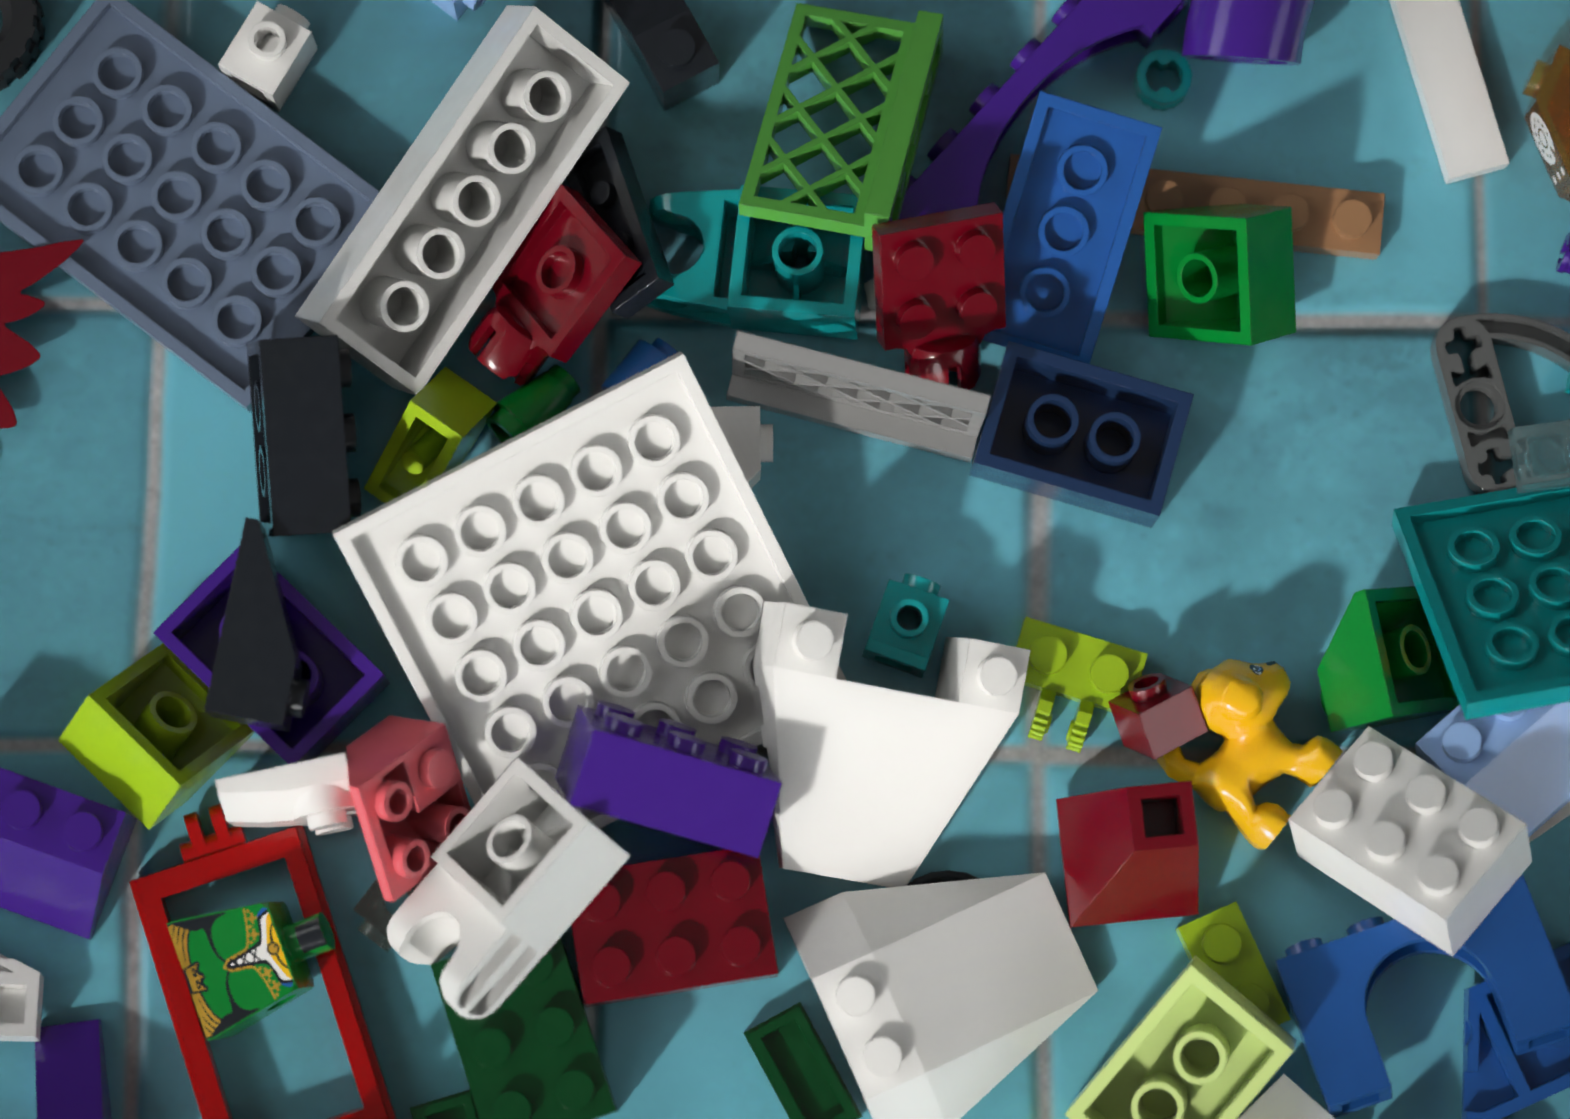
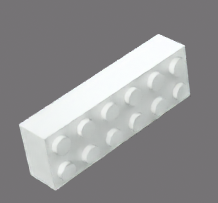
(463, 198)

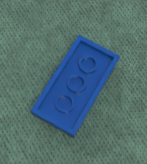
(1070, 222)

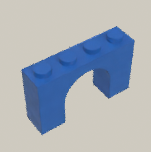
(1333, 982)

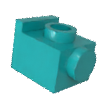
(904, 648)

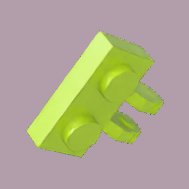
(1075, 669)

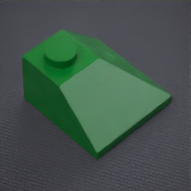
(1383, 663)

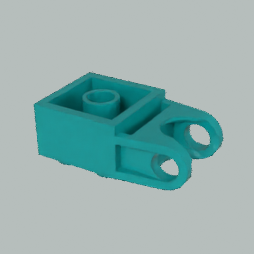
(747, 261)

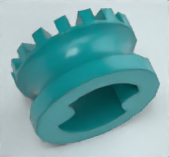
(1164, 97)

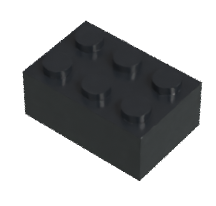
(302, 434)

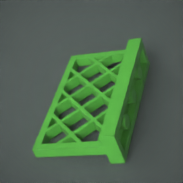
(899, 120)

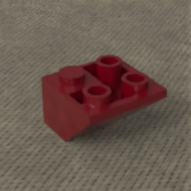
(1130, 854)

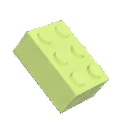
(1190, 1056)

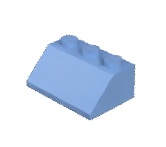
(1507, 758)

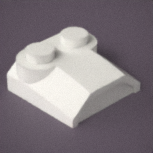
(293, 794)

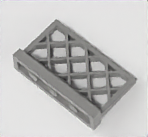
(856, 396)

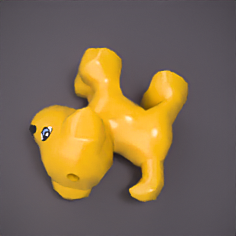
(1240, 706)

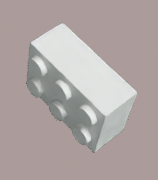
(1411, 840)

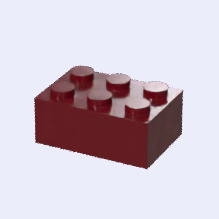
(675, 928)

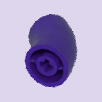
(1247, 31)

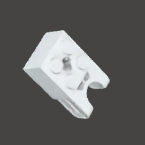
(504, 890)

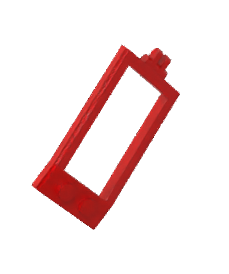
(220, 856)

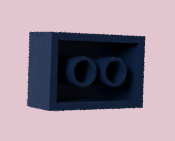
(1081, 434)

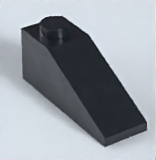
(667, 47)
(257, 656)

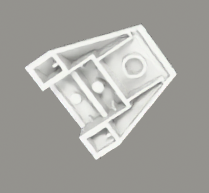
(941, 985)

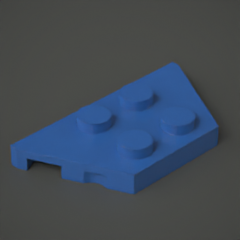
(1493, 1076)

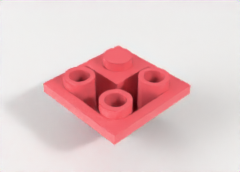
(405, 797)

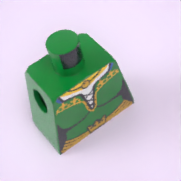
(247, 962)

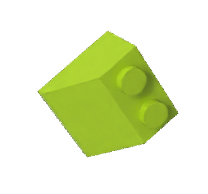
(151, 736)

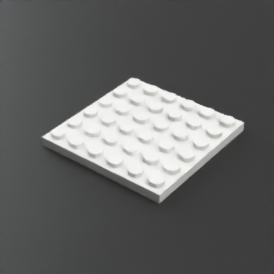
(579, 571)

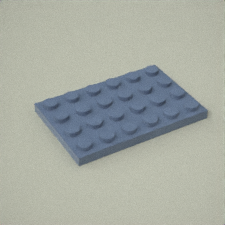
(187, 190)

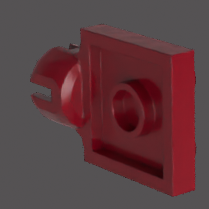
(553, 289)
(940, 289)

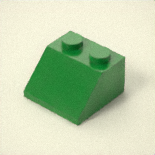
(1220, 273)

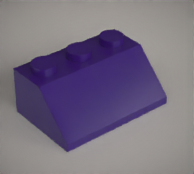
(58, 853)

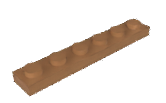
(1322, 217)

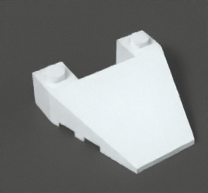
(872, 766)

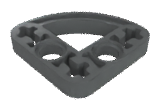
(1486, 330)

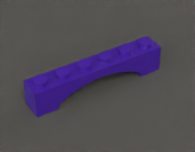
(1081, 33)

